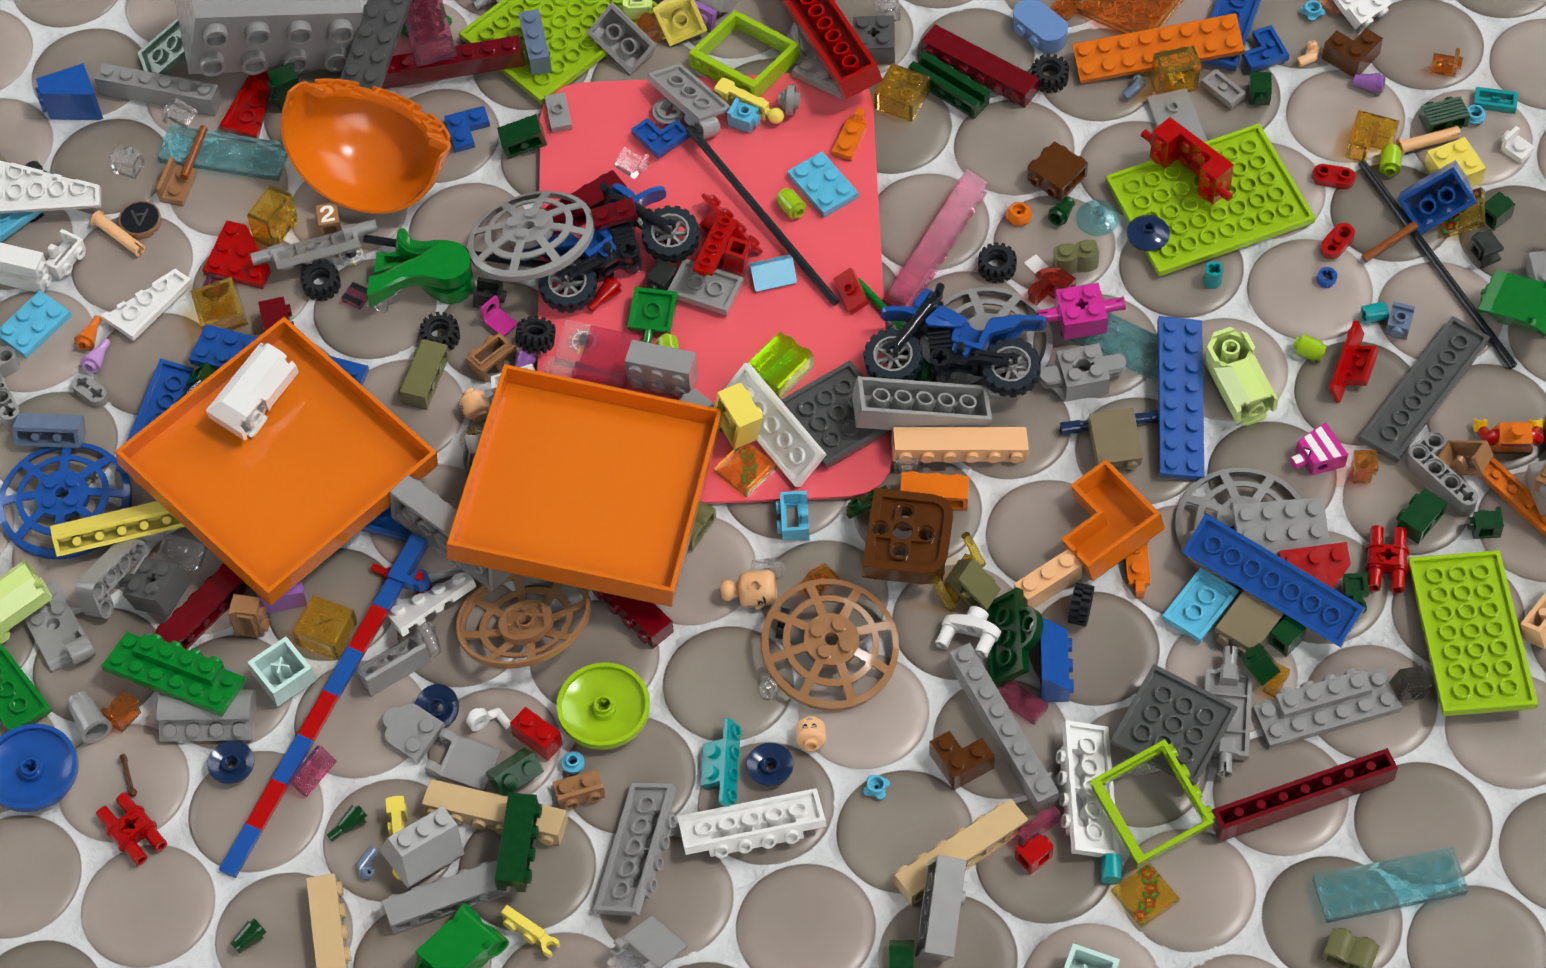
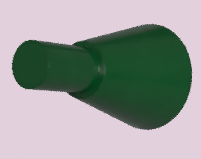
(352, 818)

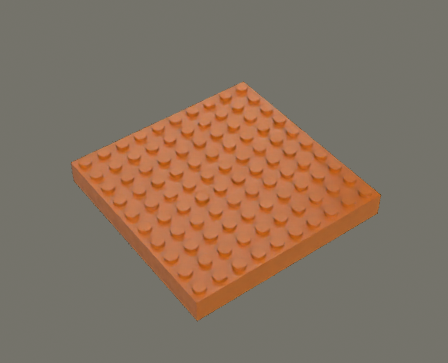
(585, 485)
(295, 487)

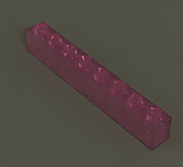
(936, 240)

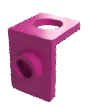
(497, 318)

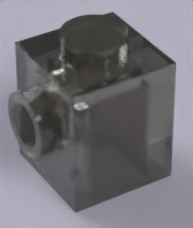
(1410, 683)

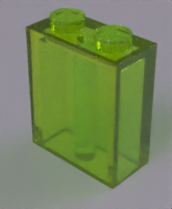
(782, 363)

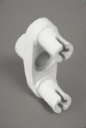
(971, 624)

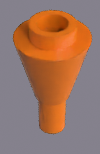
(86, 338)

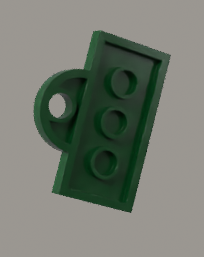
(1010, 653)

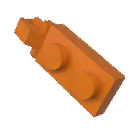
(850, 136)
(1138, 570)

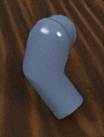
(1138, 84)
(365, 864)

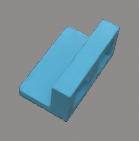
(773, 272)

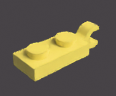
(530, 931)

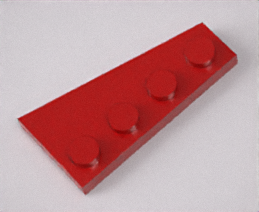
(248, 108)

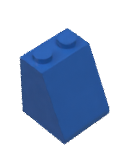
(68, 95)

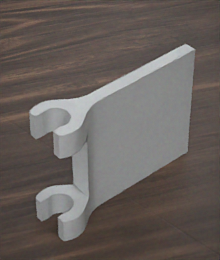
(464, 761)
(650, 944)

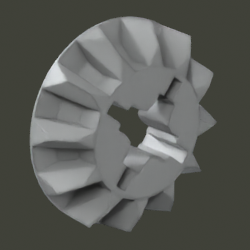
(663, 106)

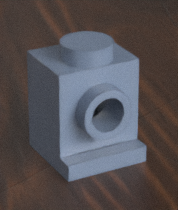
(1400, 320)

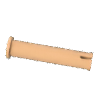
(1428, 139)
(98, 219)

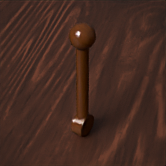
(132, 792)

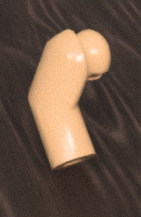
(1311, 54)

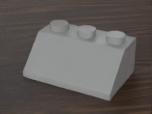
(424, 847)

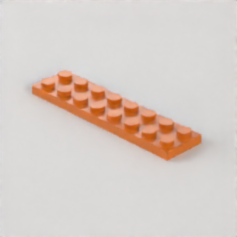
(1134, 51)

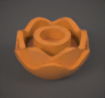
(1018, 219)

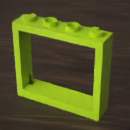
(716, 70)
(1181, 773)

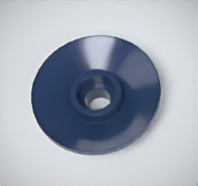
(1148, 239)
(439, 694)
(230, 753)
(770, 755)

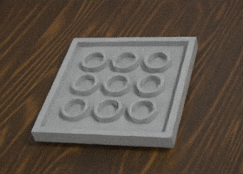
(1283, 523)

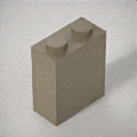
(1115, 438)
(1247, 623)

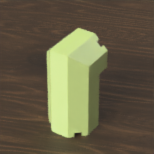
(1239, 376)
(20, 596)

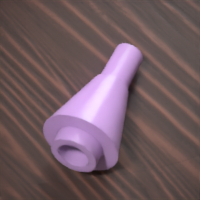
(93, 360)

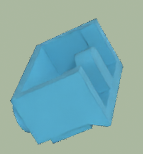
(798, 500)

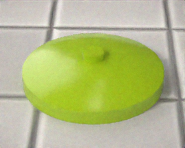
(603, 706)

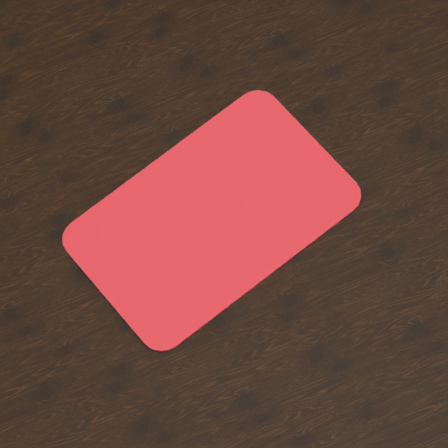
(831, 244)

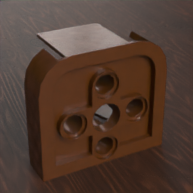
(922, 559)

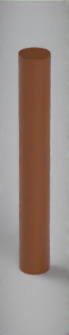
(193, 152)
(1389, 241)

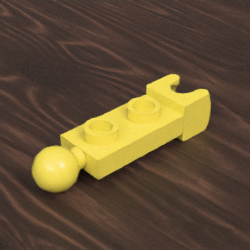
(728, 92)
(397, 814)

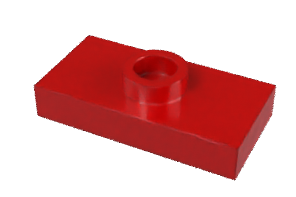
(851, 291)

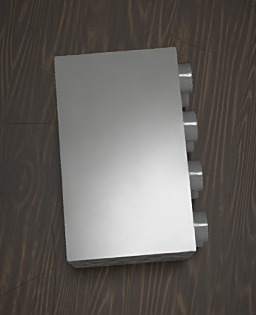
(267, 34)

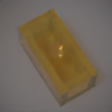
(1277, 682)

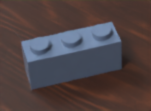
(535, 42)
(49, 430)

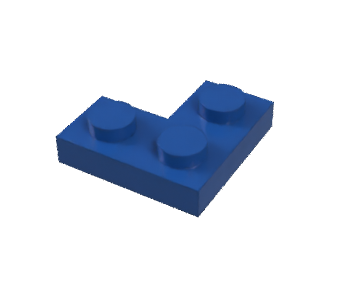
(1269, 50)
(461, 125)
(660, 141)

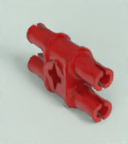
(1379, 552)
(141, 826)

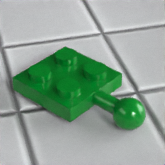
(652, 311)

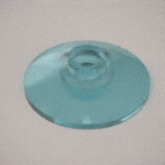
(1100, 223)

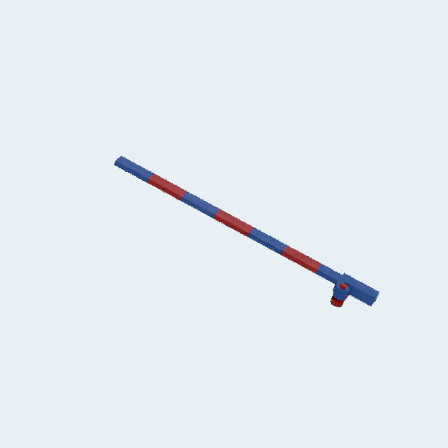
(398, 577)

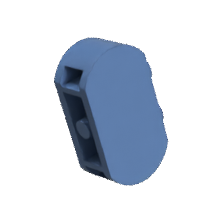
(1040, 26)

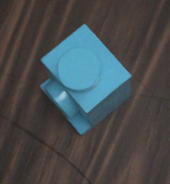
(743, 116)

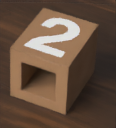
(328, 218)

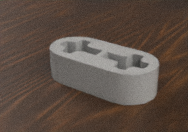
(92, 387)

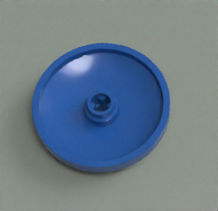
(35, 767)

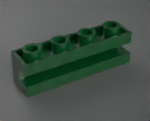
(952, 85)
(517, 842)

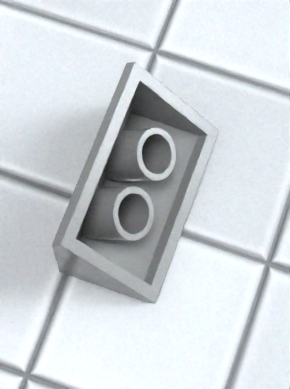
(622, 39)
(393, 664)

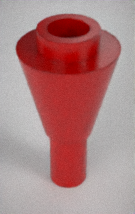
(608, 290)

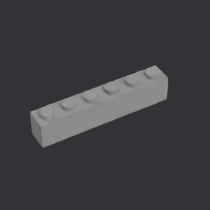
(157, 88)
(443, 897)

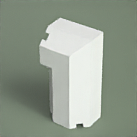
(252, 391)

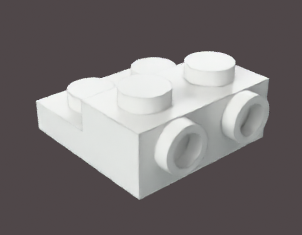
(1362, 12)

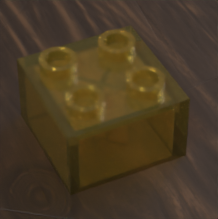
(1175, 70)
(901, 92)
(272, 216)
(219, 305)
(324, 627)

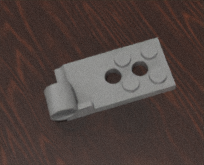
(691, 97)
(66, 643)

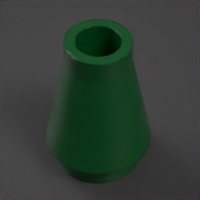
(1060, 212)
(248, 935)

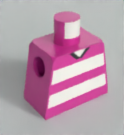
(1319, 451)

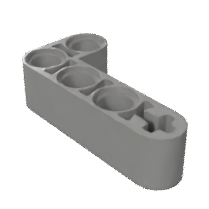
(8, 365)
(1461, 496)
(105, 574)

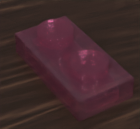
(1023, 702)
(312, 771)
(1044, 822)

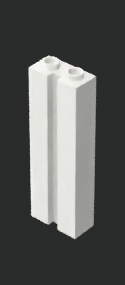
(23, 268)

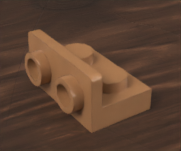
(172, 187)
(579, 790)

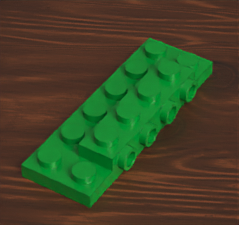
(175, 671)

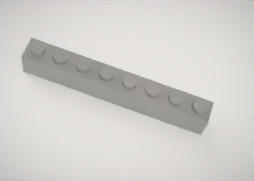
(1003, 728)

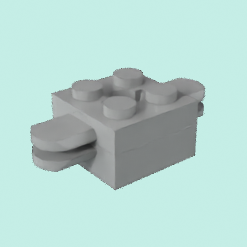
(1086, 381)

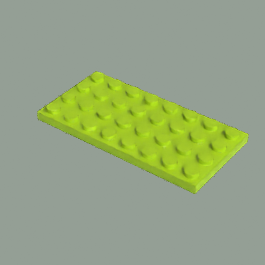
(1472, 633)

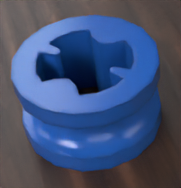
(1327, 271)

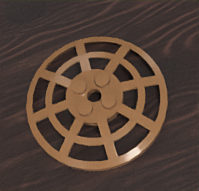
(512, 626)
(829, 655)

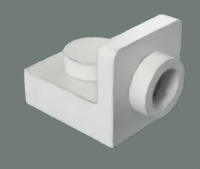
(1516, 146)

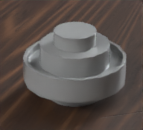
(790, 99)

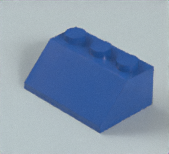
(1437, 197)
(1055, 663)

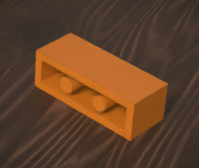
(950, 487)

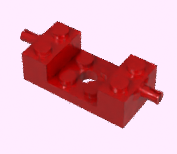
(1174, 142)

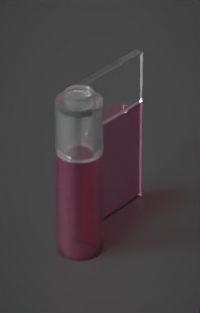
(591, 354)

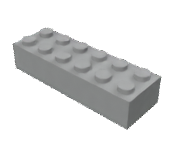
(911, 403)
(432, 519)

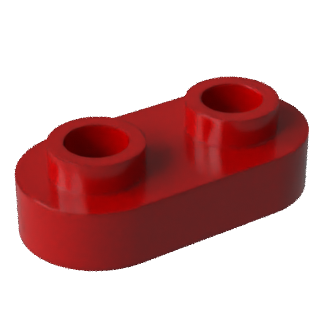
(1333, 176)
(1335, 241)

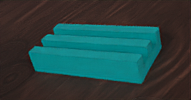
(1495, 102)

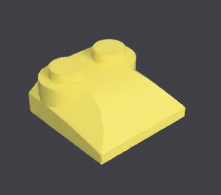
(679, 20)

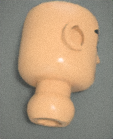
(753, 589)

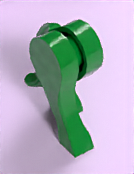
(435, 265)

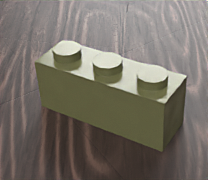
(424, 374)

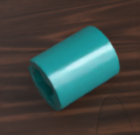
(1213, 275)
(1374, 312)
(1111, 868)

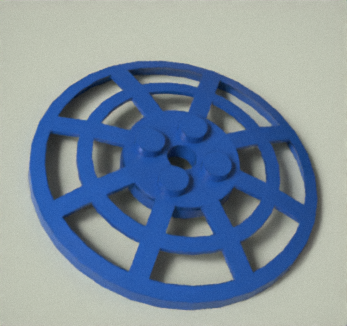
(48, 490)

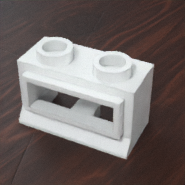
(64, 256)

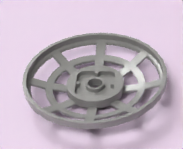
(521, 238)
(981, 319)
(1224, 511)

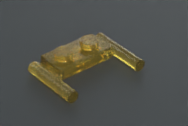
(945, 591)

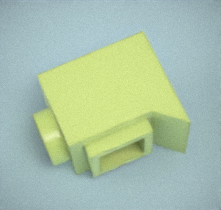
(636, 8)

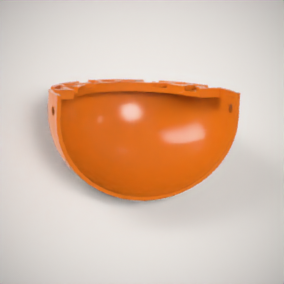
(362, 144)

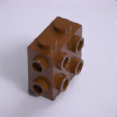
(1057, 171)

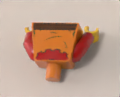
(1511, 436)

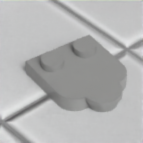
(411, 730)

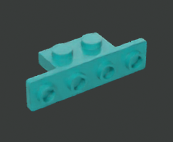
(721, 763)

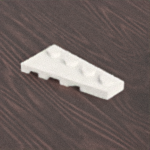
(147, 305)
(432, 601)

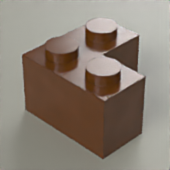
(1352, 55)
(958, 763)

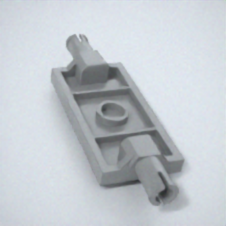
(323, 246)
(1235, 687)

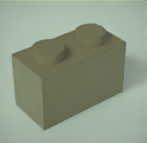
(973, 583)

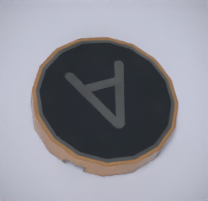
(140, 219)

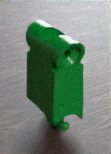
(1515, 301)
(461, 943)

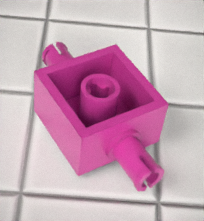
(1082, 310)

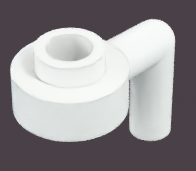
(480, 718)

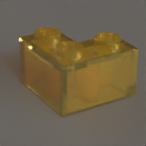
(1370, 131)

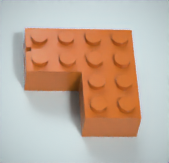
(1118, 520)

